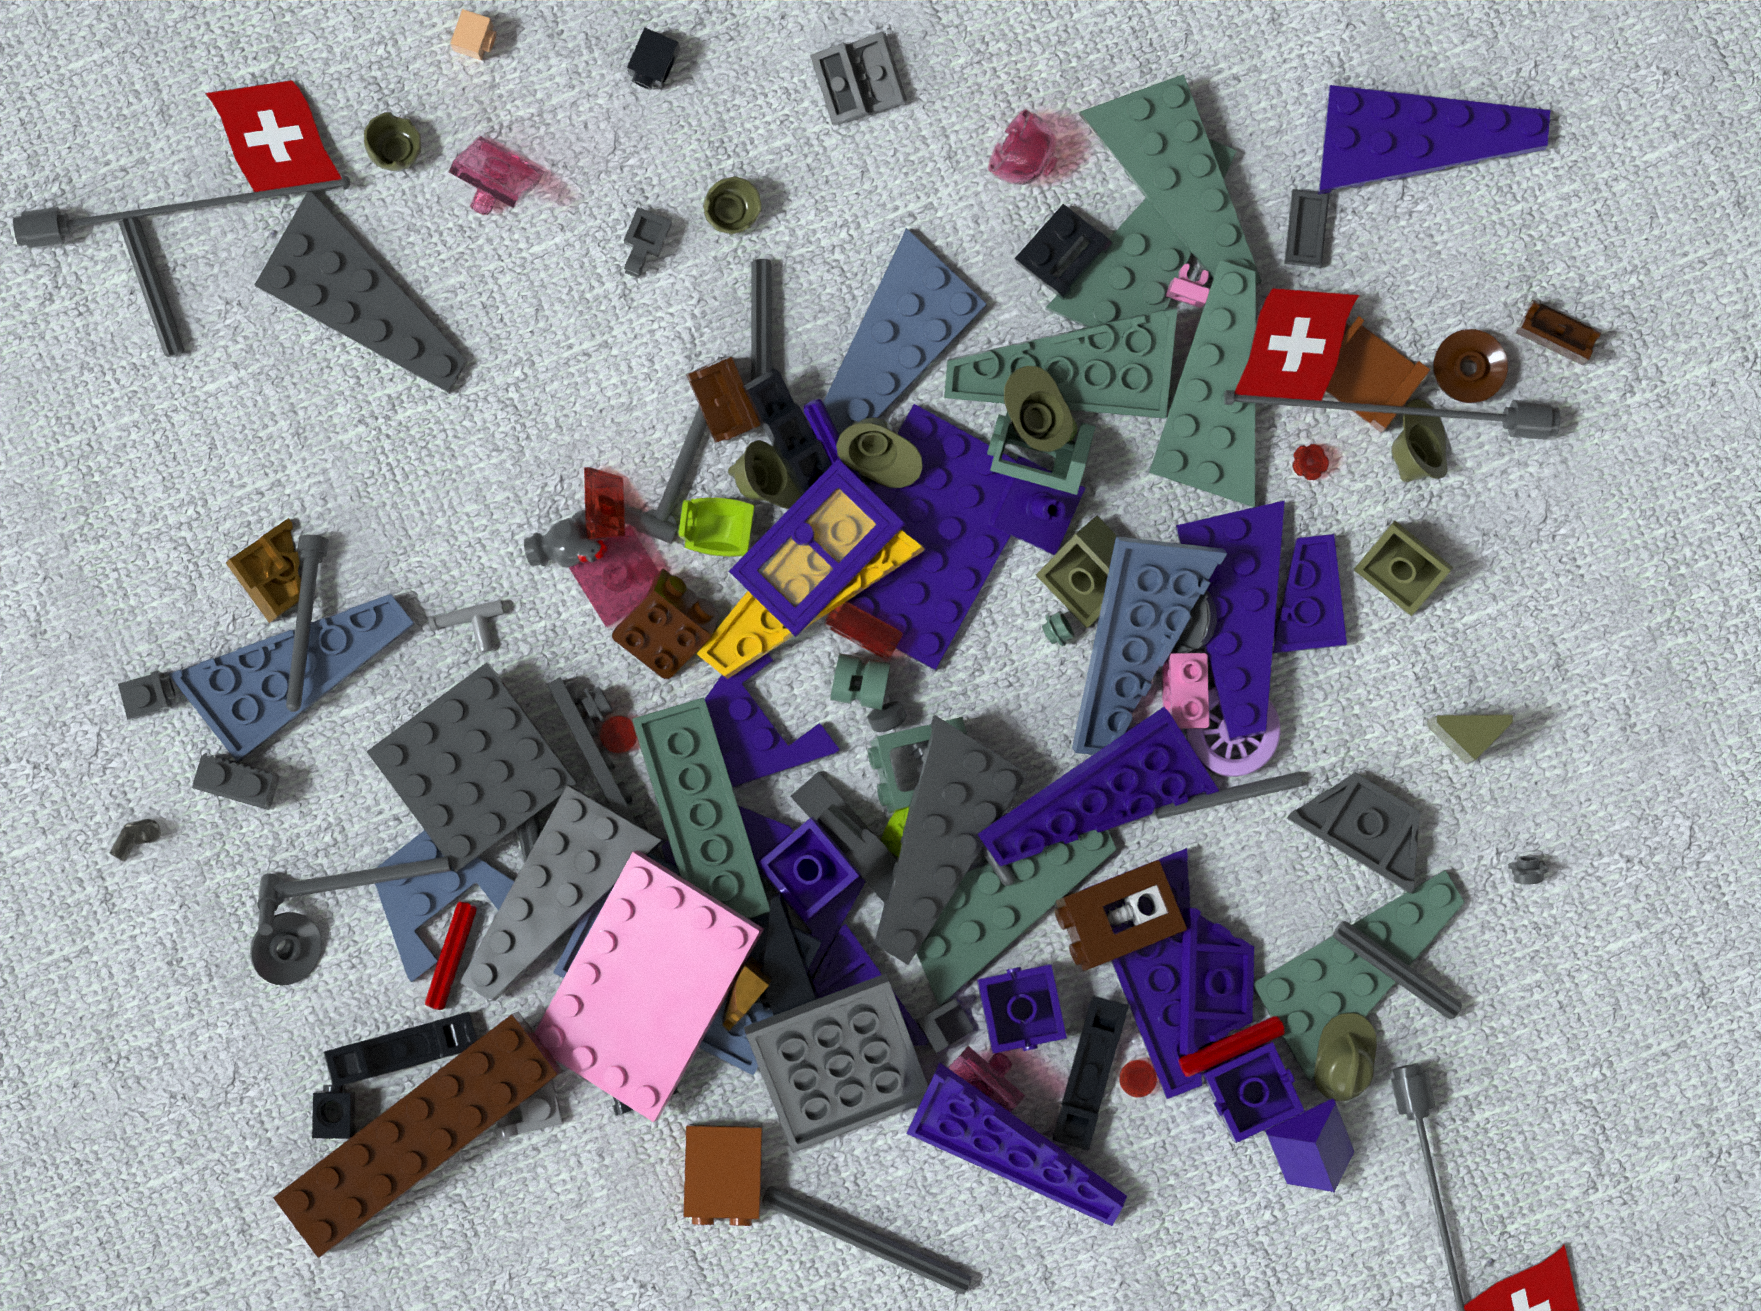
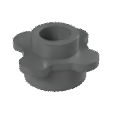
(597, 704)
(1528, 870)

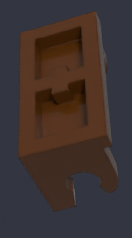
(1558, 332)
(723, 399)

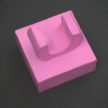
(1187, 290)

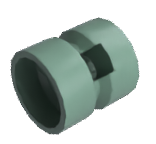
(873, 686)

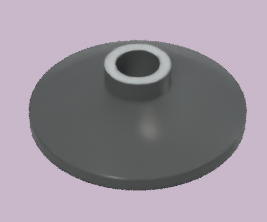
(298, 955)

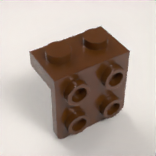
(667, 625)

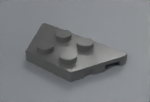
(1366, 826)

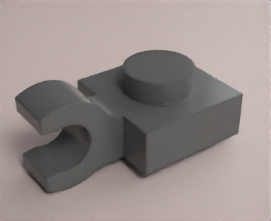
(646, 236)

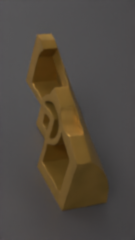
(270, 571)
(745, 992)

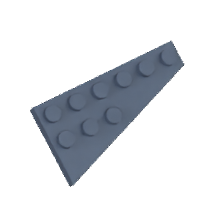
(905, 329)
(1139, 622)
(247, 689)

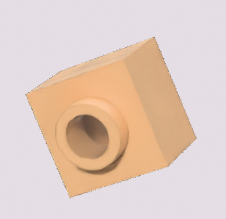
(473, 35)

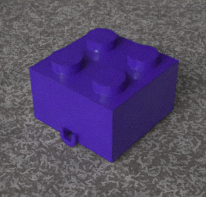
(1021, 1008)
(1253, 1092)

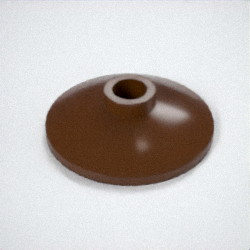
(1472, 347)

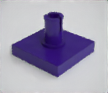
(1035, 511)

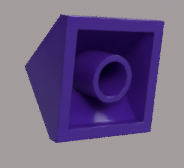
(809, 869)
(1312, 1147)

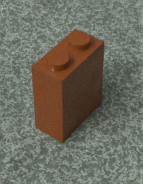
(723, 1174)

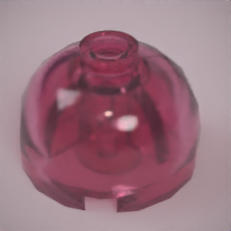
(1026, 150)

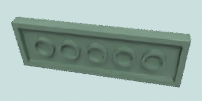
(700, 806)

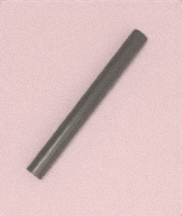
(1232, 794)

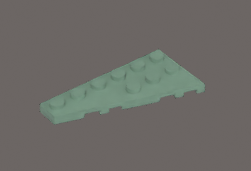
(1135, 270)
(1097, 368)

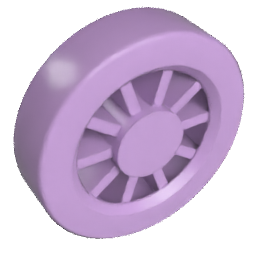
(1234, 767)

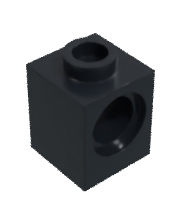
(652, 59)
(326, 1129)

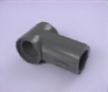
(858, 845)

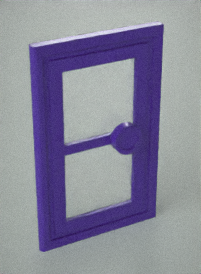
(817, 547)

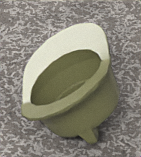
(1037, 409)
(1420, 446)
(879, 453)
(763, 476)
(1345, 1057)

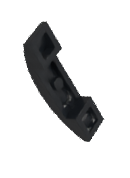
(400, 1049)
(1090, 1072)

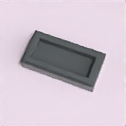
(1306, 228)

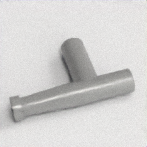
(475, 614)

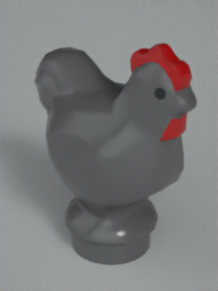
(564, 543)

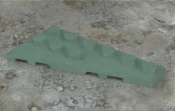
(1171, 161)
(1202, 437)
(989, 916)
(1338, 981)

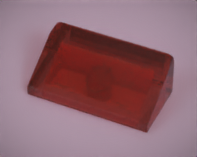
(604, 504)
(864, 630)

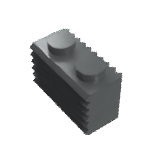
(236, 781)

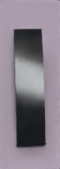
(787, 429)

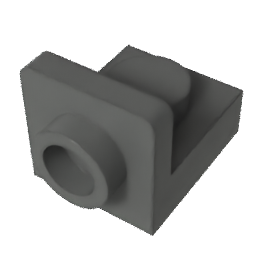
(147, 695)

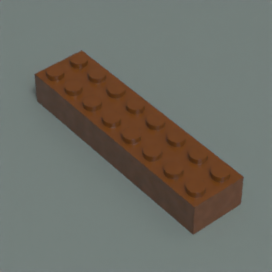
(418, 1134)

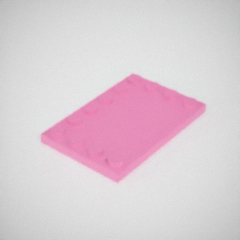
(646, 985)

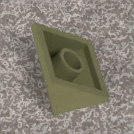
(1403, 568)
(1469, 734)

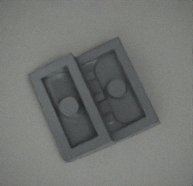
(858, 78)

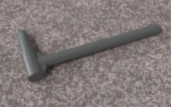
(660, 522)
(275, 890)

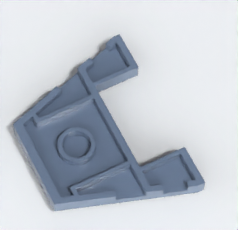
(418, 899)

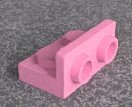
(1186, 689)

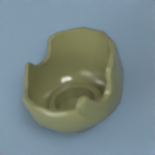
(392, 142)
(732, 205)

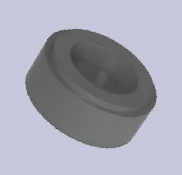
(888, 718)

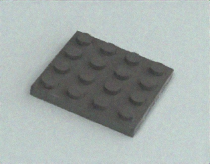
(471, 766)
(838, 1062)

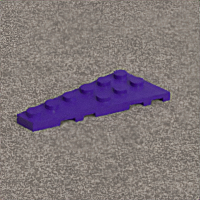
(1245, 610)

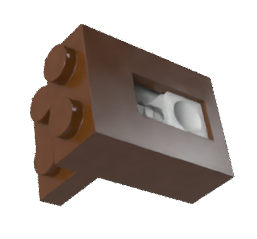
(1090, 927)

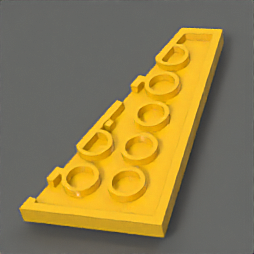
(753, 631)

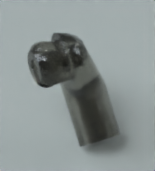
(134, 834)

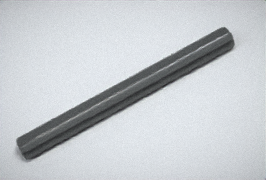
(866, 1240)

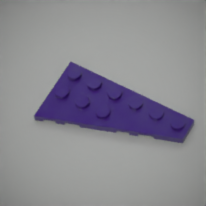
(1408, 135)
(1112, 787)
(1153, 984)
(987, 1135)

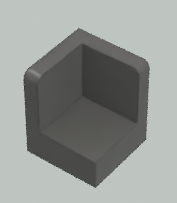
(945, 1025)

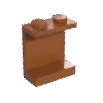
(1373, 374)

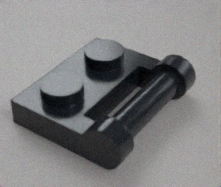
(1055, 244)

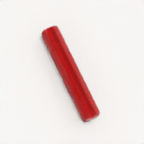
(450, 955)
(1231, 1046)

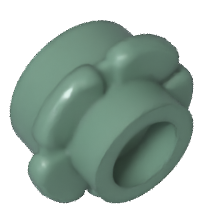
(1057, 628)

